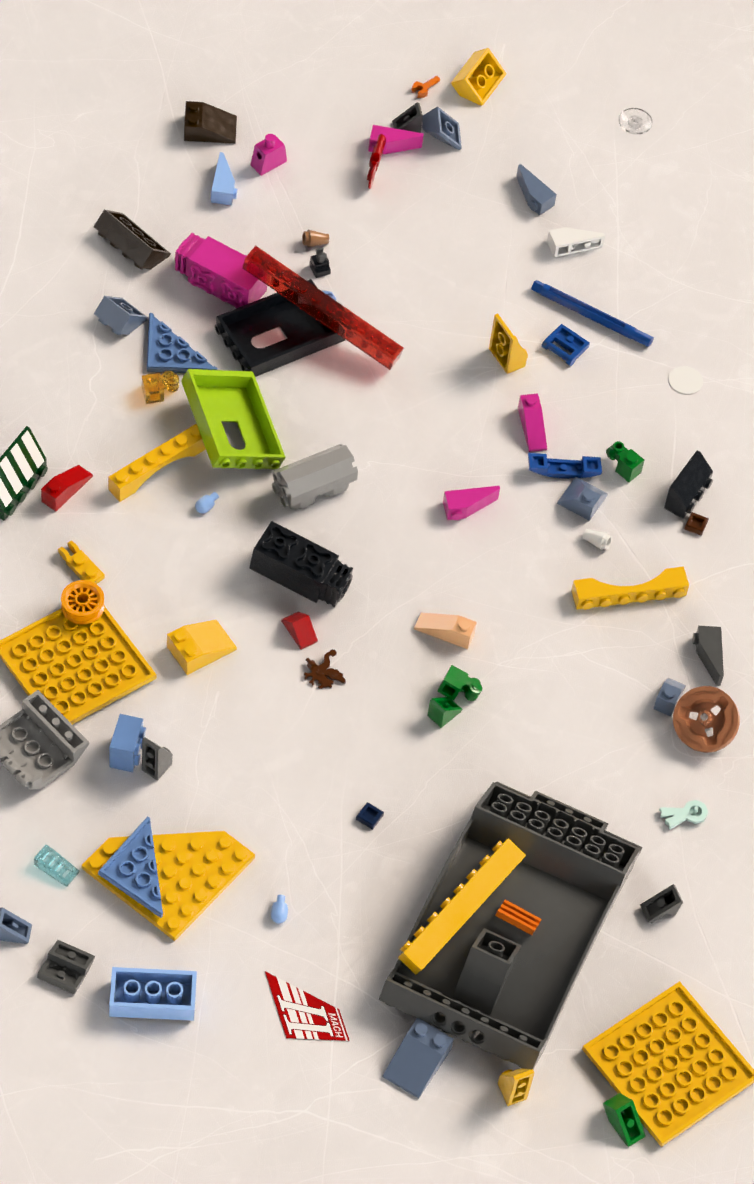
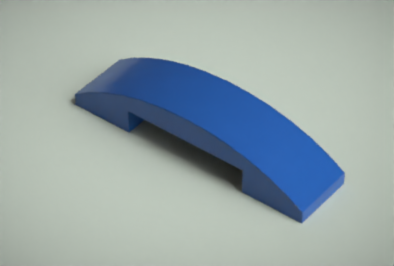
(564, 468)

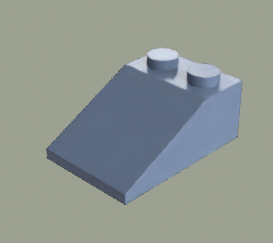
(418, 1058)

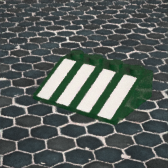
(19, 471)

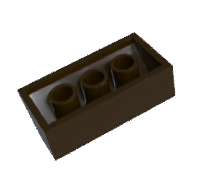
(130, 239)

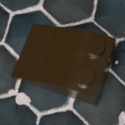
(208, 124)

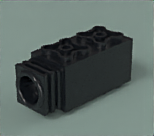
(300, 565)

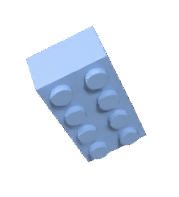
(152, 993)

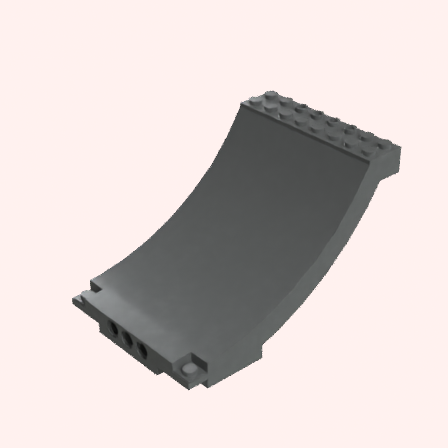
(491, 977)

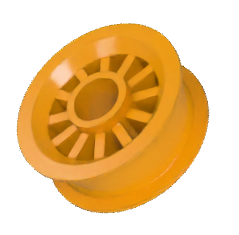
(85, 592)

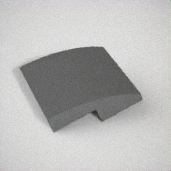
(66, 967)

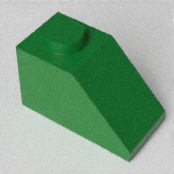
(624, 1118)

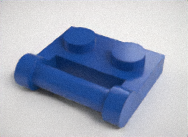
(569, 341)

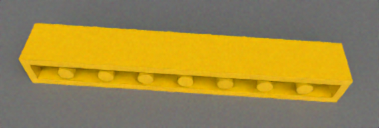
(461, 906)

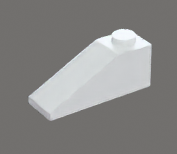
(571, 241)

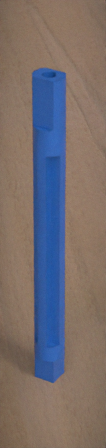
(592, 313)

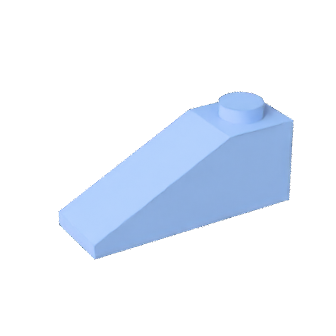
(223, 186)

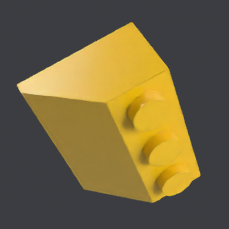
(479, 77)

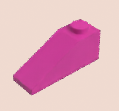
(396, 139)
(532, 422)
(465, 502)

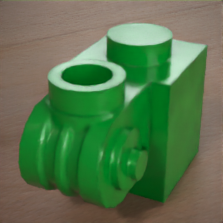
(629, 462)
(458, 681)

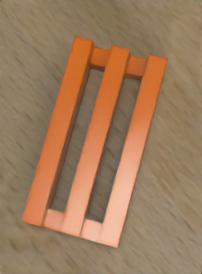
(518, 917)

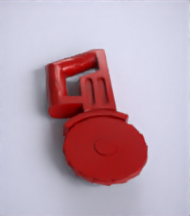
(375, 159)

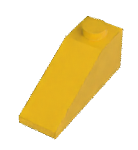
(515, 1085)

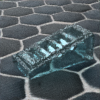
(59, 860)

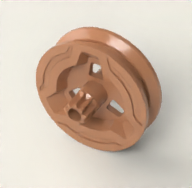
(701, 701)

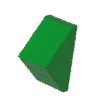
(443, 710)

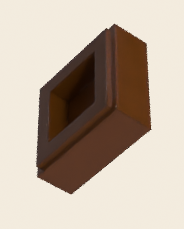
(696, 523)

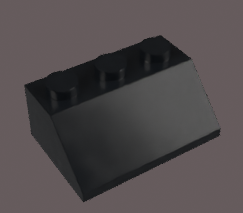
(689, 486)

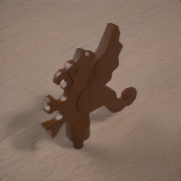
(320, 672)

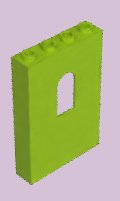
(232, 397)

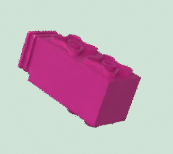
(218, 270)

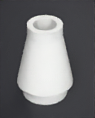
(598, 538)

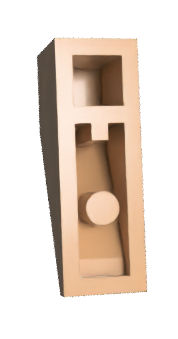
(446, 627)

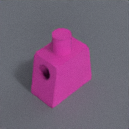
(268, 154)

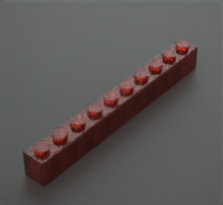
(322, 307)

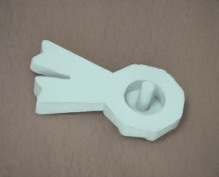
(693, 811)

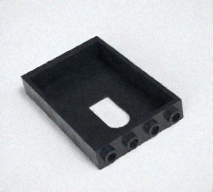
(303, 333)

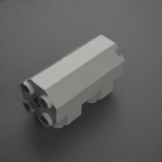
(318, 474)

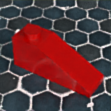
(64, 486)

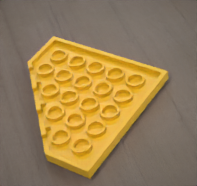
(189, 870)

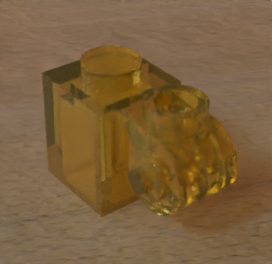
(154, 385)

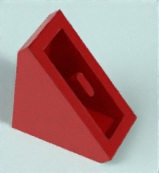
(300, 629)

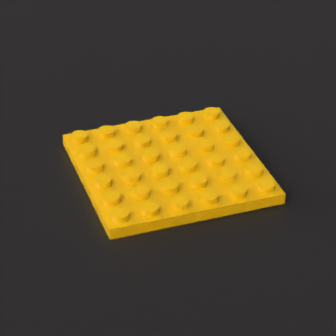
(76, 664)
(670, 1063)

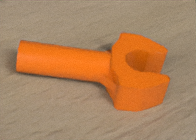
(423, 87)

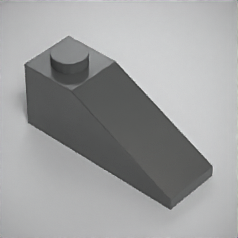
(709, 649)
(155, 758)

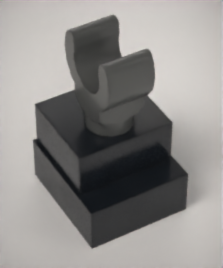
(319, 263)

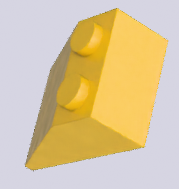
(506, 347)
(199, 644)

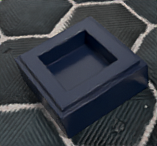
(370, 815)

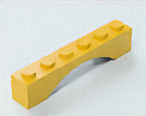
(131, 477)
(593, 593)

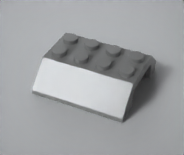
(39, 743)

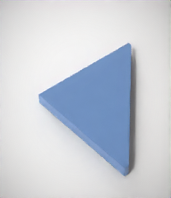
(171, 352)
(135, 869)

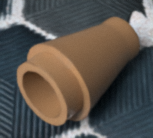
(314, 238)

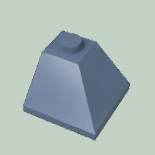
(442, 127)
(582, 498)

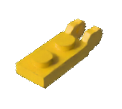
(81, 564)

